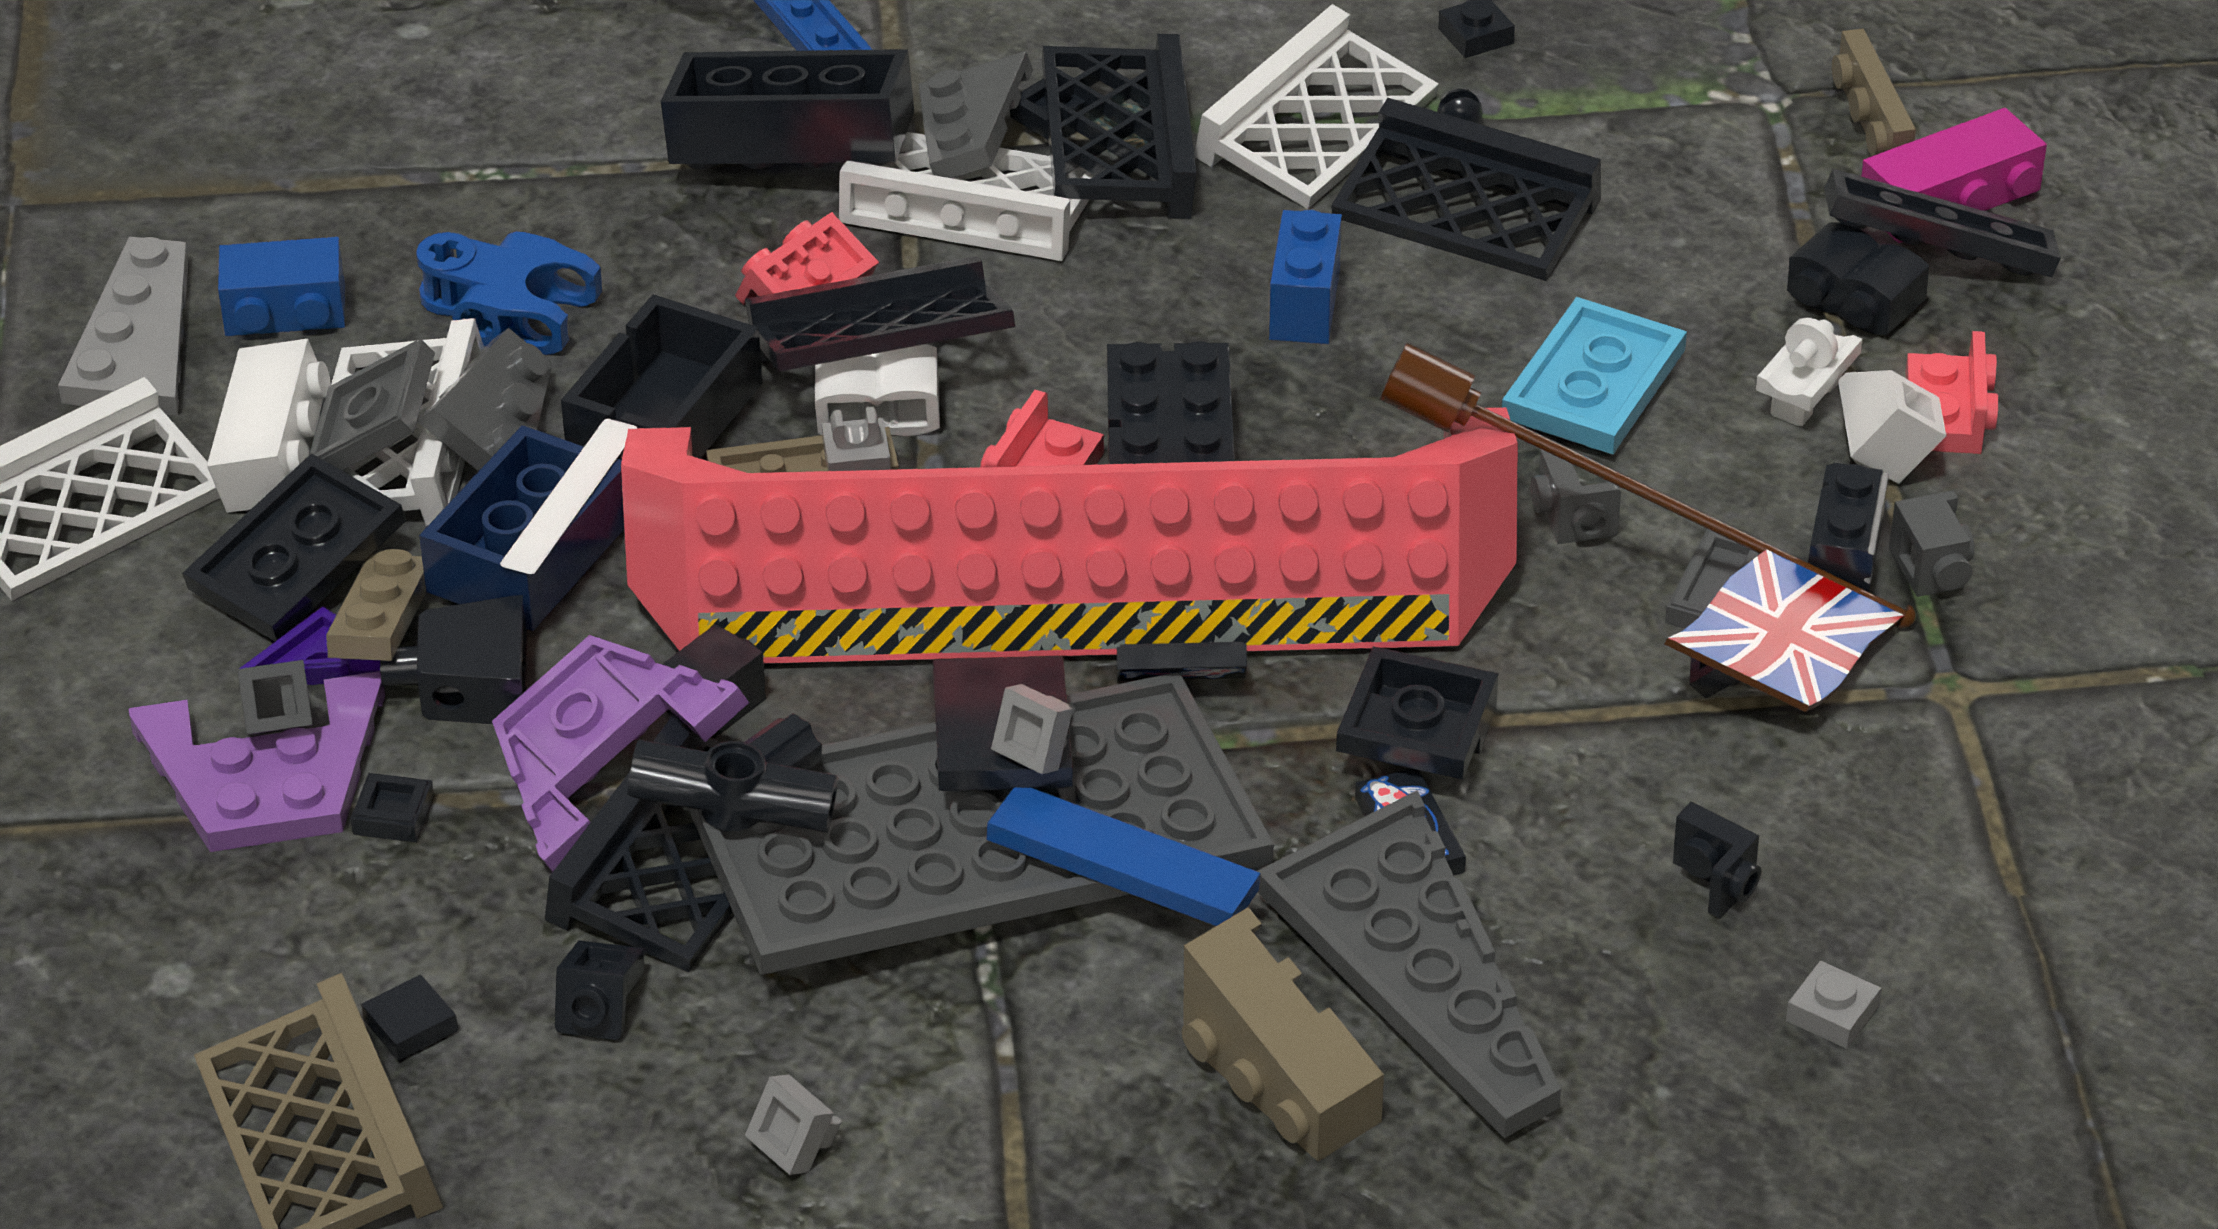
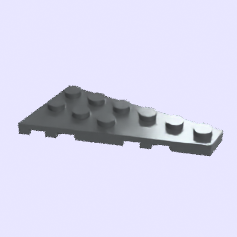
(1413, 947)

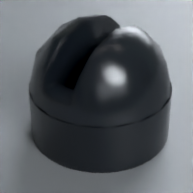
(1461, 104)

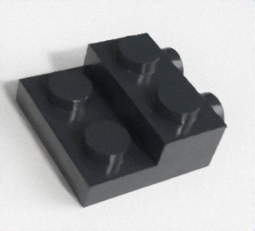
(1418, 713)

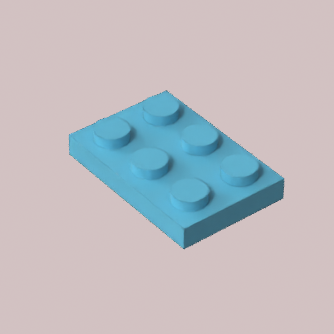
(1594, 375)

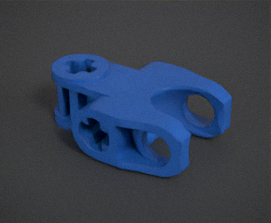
(506, 284)

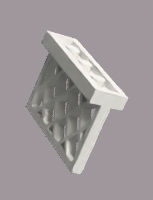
(1281, 87)
(974, 213)
(63, 448)
(428, 464)

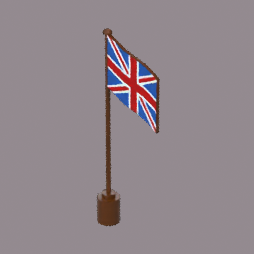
(1772, 620)

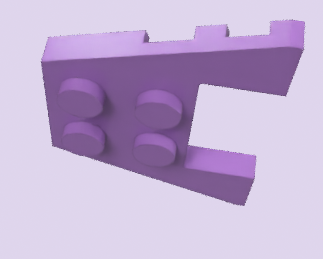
(584, 717)
(270, 783)

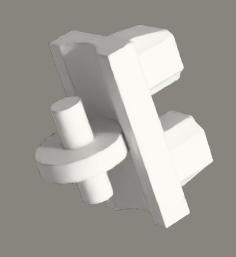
(1806, 368)

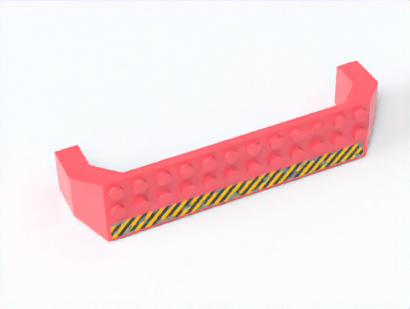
(1072, 552)

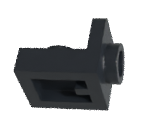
(1719, 853)
(594, 988)

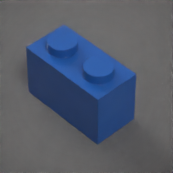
(1305, 276)
(281, 286)

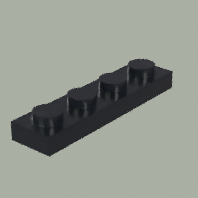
(1928, 219)

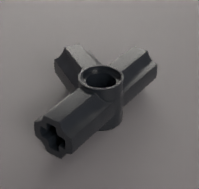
(742, 780)

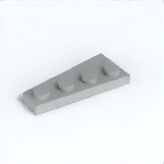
(134, 327)

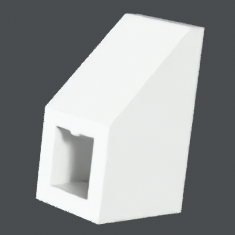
(1889, 421)

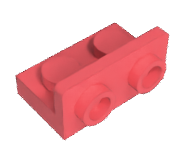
(806, 259)
(1962, 392)
(1040, 441)

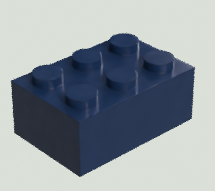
(493, 509)

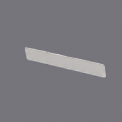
(567, 497)

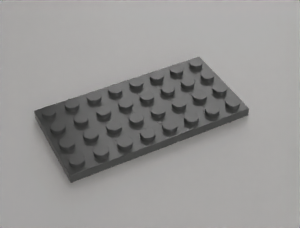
(918, 859)

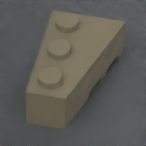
(1273, 1043)

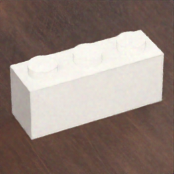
(266, 420)

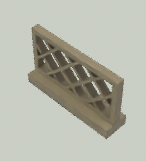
(362, 1084)

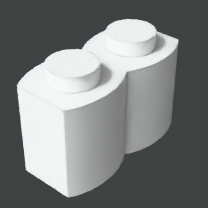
(895, 382)

